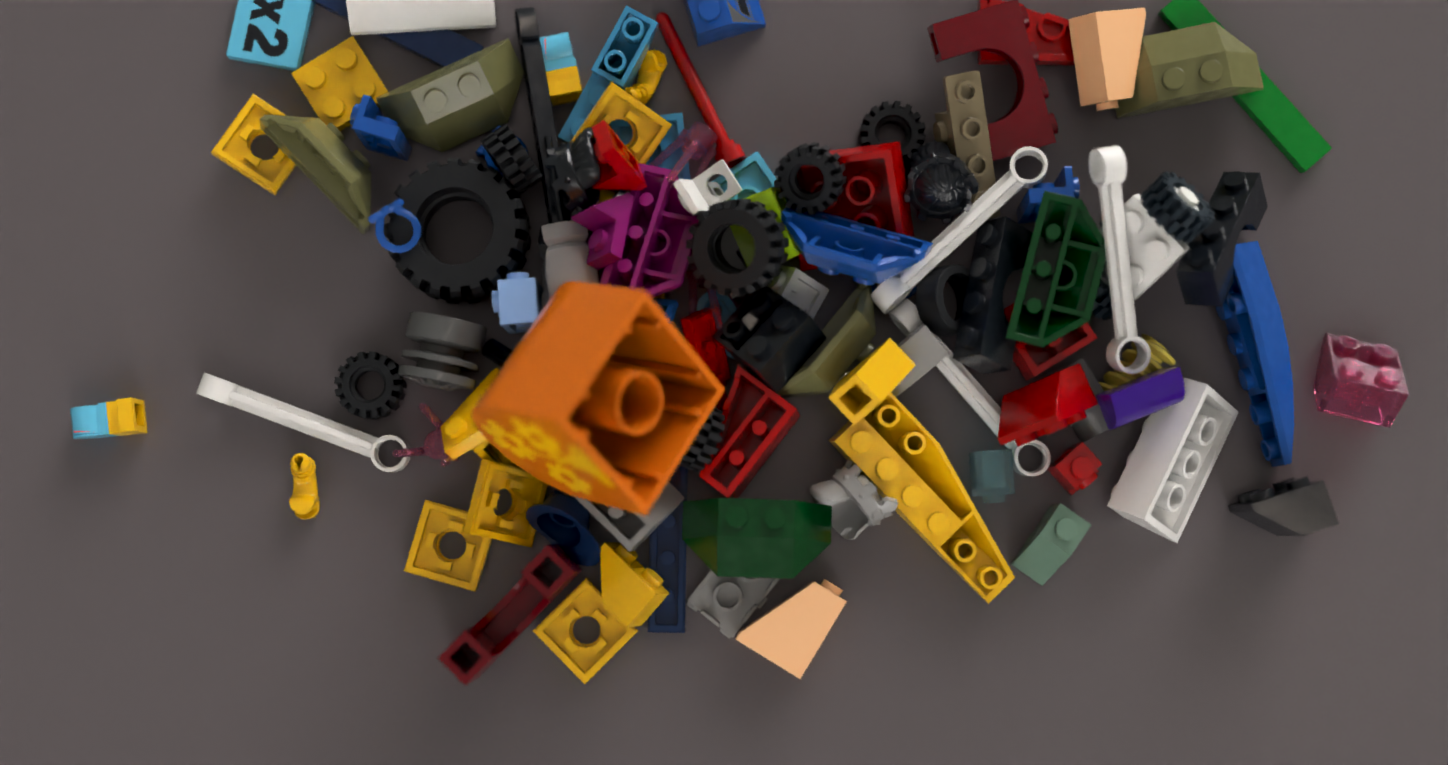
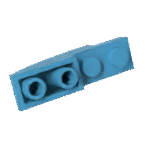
(616, 63)

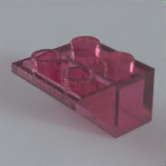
(1359, 380)

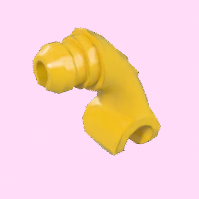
(648, 76)
(305, 492)

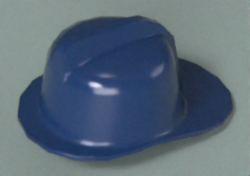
(567, 524)

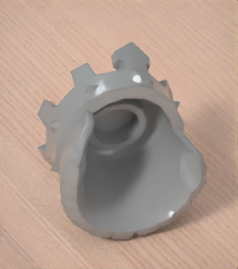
(852, 500)

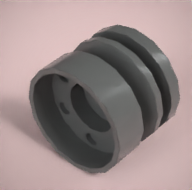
(442, 351)

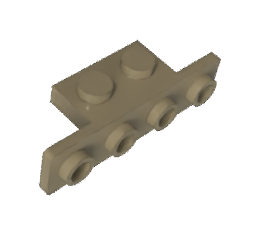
(966, 128)

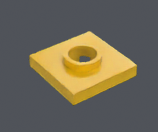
(646, 125)
(236, 152)
(512, 525)
(425, 553)
(558, 632)

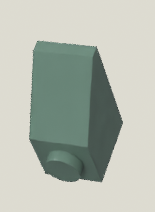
(1051, 543)

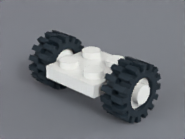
(1157, 234)

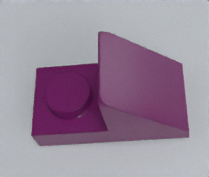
(609, 227)

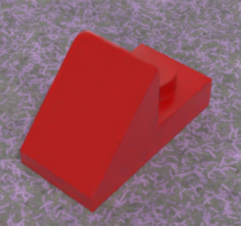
(617, 164)

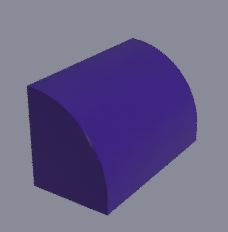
(1141, 396)

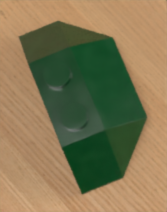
(1058, 273)
(756, 535)

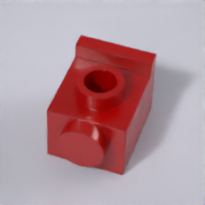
(1075, 468)

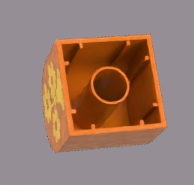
(599, 397)

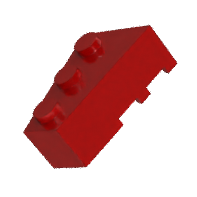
(753, 429)

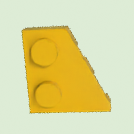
(459, 430)

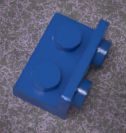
(378, 132)
(1064, 184)

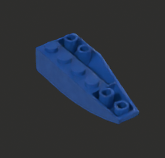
(1261, 350)

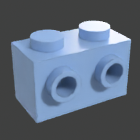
(517, 301)

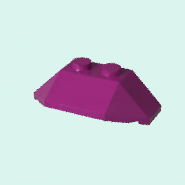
(655, 238)

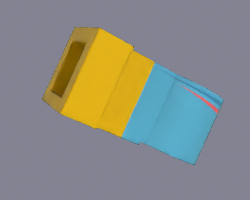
(561, 69)
(109, 419)

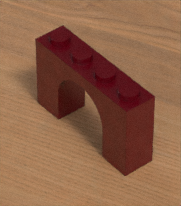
(1004, 33)
(485, 641)

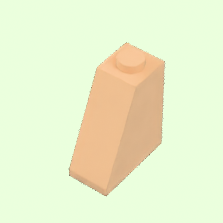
(1107, 55)
(795, 627)

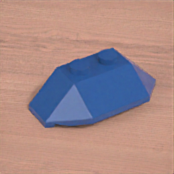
(852, 246)

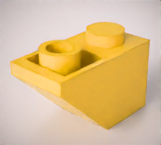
(871, 381)
(627, 586)

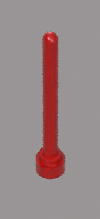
(725, 147)

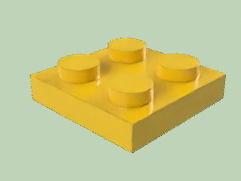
(338, 82)

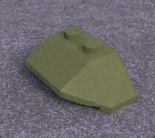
(1190, 69)
(458, 98)
(326, 161)
(847, 339)

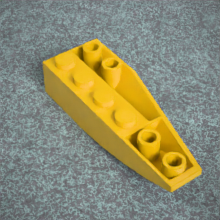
(914, 469)

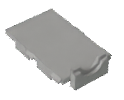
(730, 600)

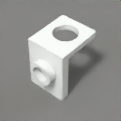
(695, 193)

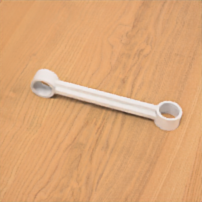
(1107, 172)
(898, 287)
(907, 320)
(299, 419)

